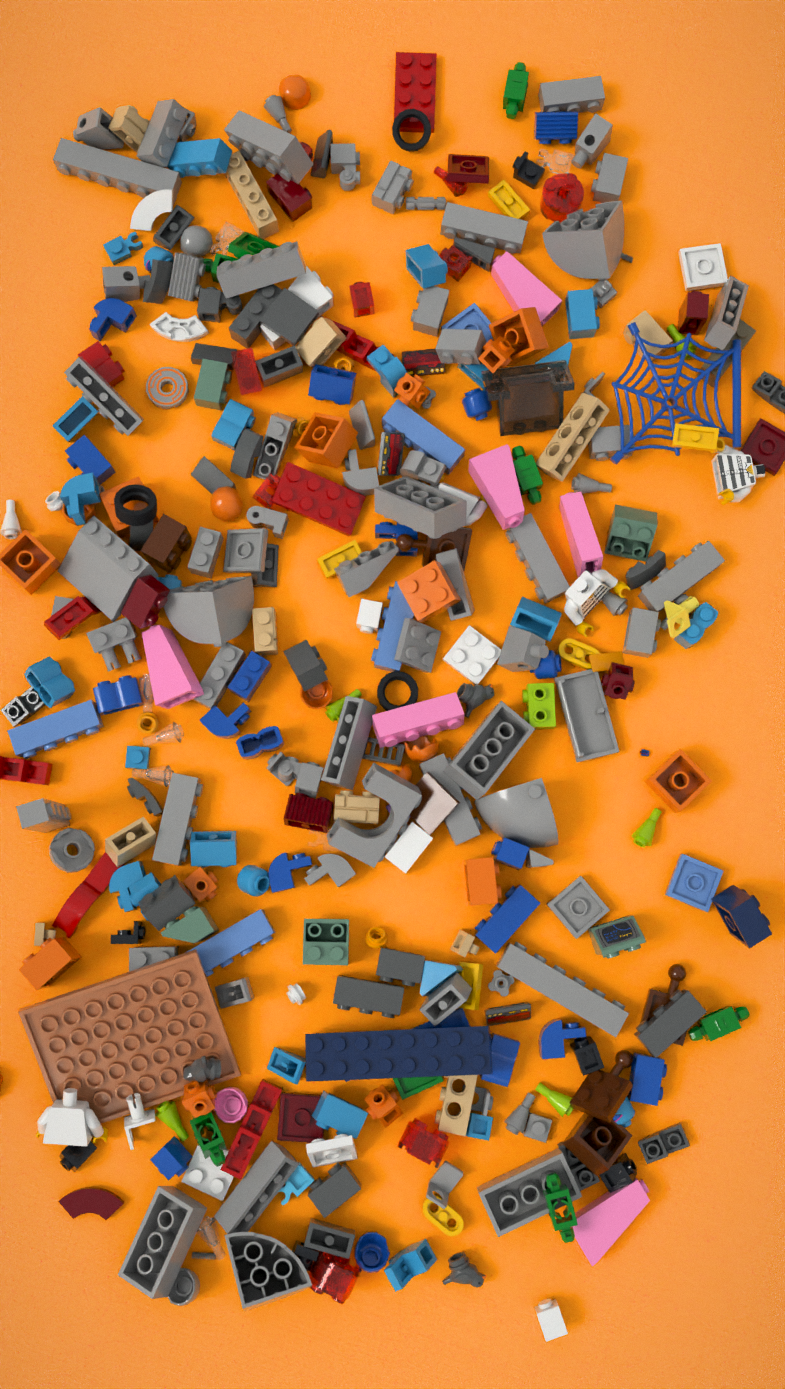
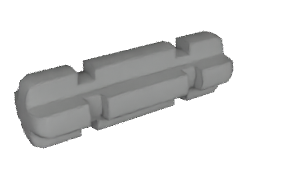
(425, 203)

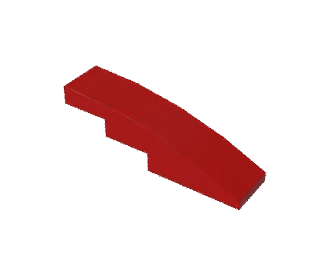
(355, 346)
(25, 771)
(251, 1129)

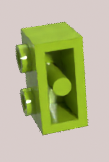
(539, 705)

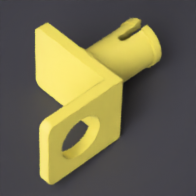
(679, 614)

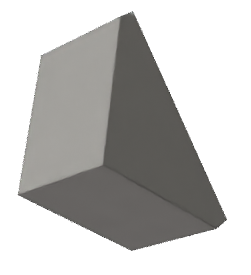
(234, 992)

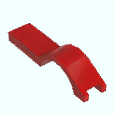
(70, 616)
(85, 895)

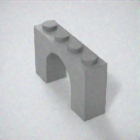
(371, 844)

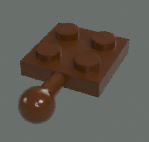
(458, 539)
(656, 998)
(604, 1092)

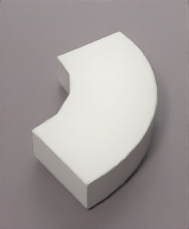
(151, 208)
(179, 329)

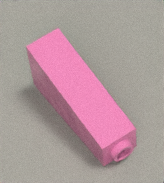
(523, 288)
(498, 484)
(580, 533)
(169, 669)
(607, 1218)

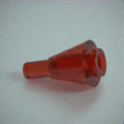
(456, 188)

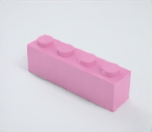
(418, 720)

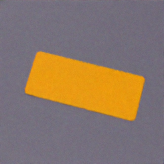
(602, 661)

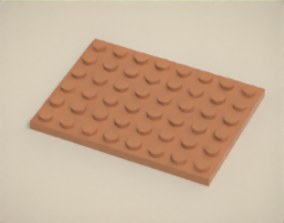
(130, 1036)

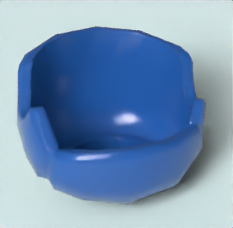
(371, 1252)

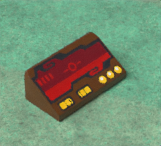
(422, 362)

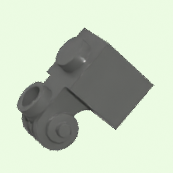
(213, 301)

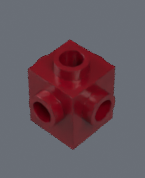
(618, 681)

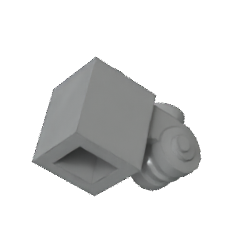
(344, 162)
(307, 775)

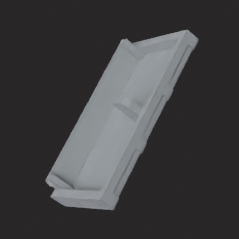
(586, 715)

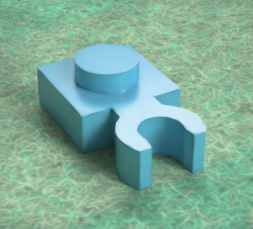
(296, 1183)

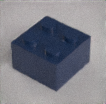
(742, 916)

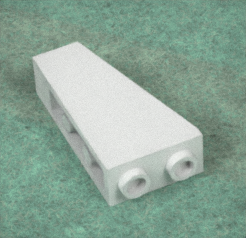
(309, 289)

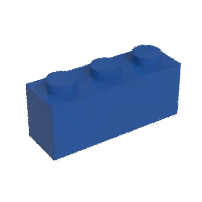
(506, 918)

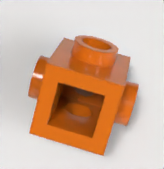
(496, 354)
(412, 390)
(194, 882)
(199, 1098)
(383, 1105)

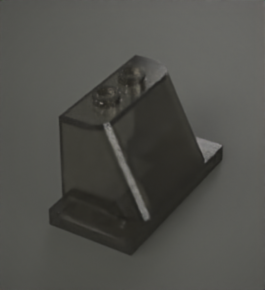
(528, 396)

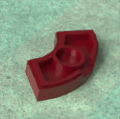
(91, 1201)

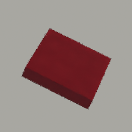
(468, 168)
(766, 446)
(296, 1118)

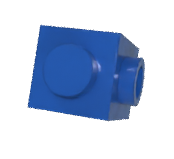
(172, 1159)

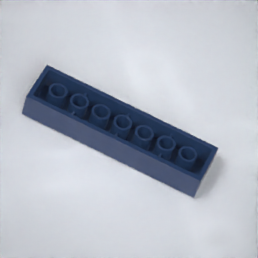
(398, 1054)

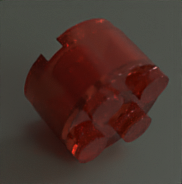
(561, 196)
(423, 1143)
(334, 1276)

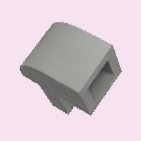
(422, 468)
(362, 480)
(335, 866)

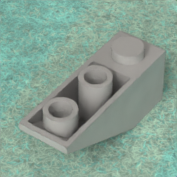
(274, 445)
(453, 567)
(362, 571)

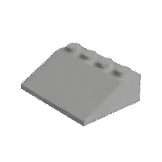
(103, 567)

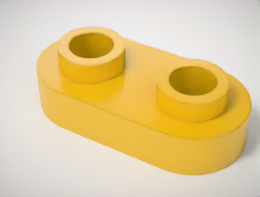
(578, 654)
(441, 1216)

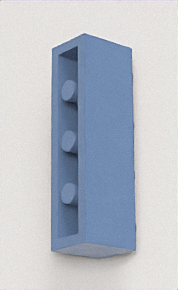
(422, 435)
(390, 633)
(55, 729)
(235, 940)

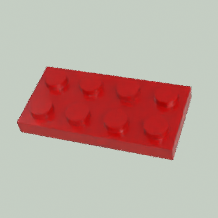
(415, 88)
(318, 499)

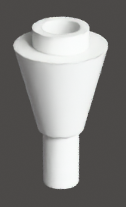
(10, 526)

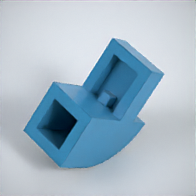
(387, 367)
(79, 492)
(123, 879)
(409, 1263)

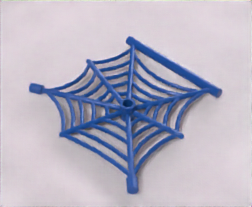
(736, 393)

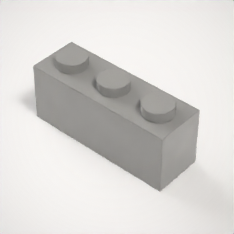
(572, 95)
(162, 133)
(220, 675)

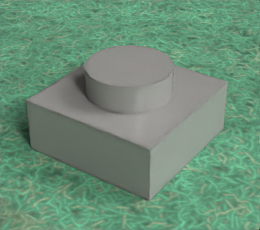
(537, 1127)

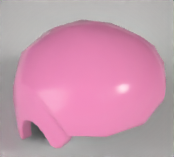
(231, 1105)

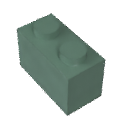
(212, 384)

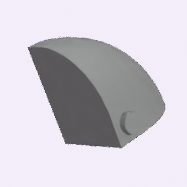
(588, 241)
(211, 610)
(521, 814)
(264, 1269)

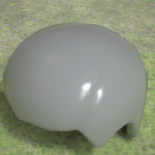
(196, 241)
(185, 1288)

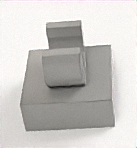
(604, 292)

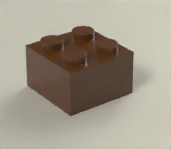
(167, 544)
(597, 1142)

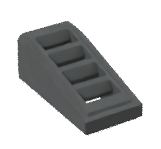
(480, 254)
(399, 755)

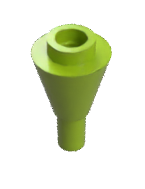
(677, 337)
(334, 709)
(644, 834)
(556, 1099)
(169, 1114)

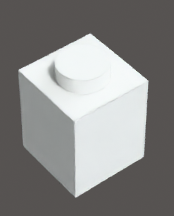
(369, 616)
(550, 1319)

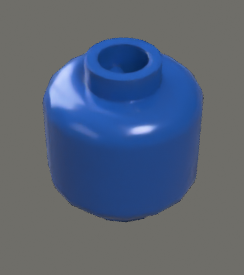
(476, 404)
(548, 666)

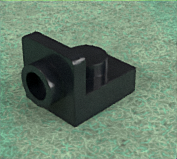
(527, 171)
(125, 936)
(586, 1055)
(74, 1156)
(620, 1173)
(305, 1254)

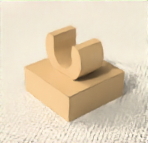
(41, 934)
(464, 943)

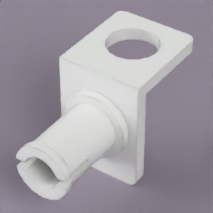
(137, 1118)

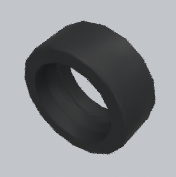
(408, 113)
(138, 517)
(396, 675)

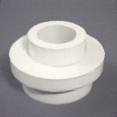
(54, 501)
(295, 994)

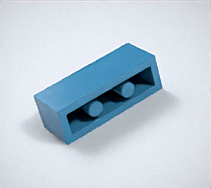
(200, 157)

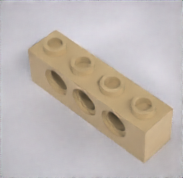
(251, 196)
(572, 436)
(457, 1123)

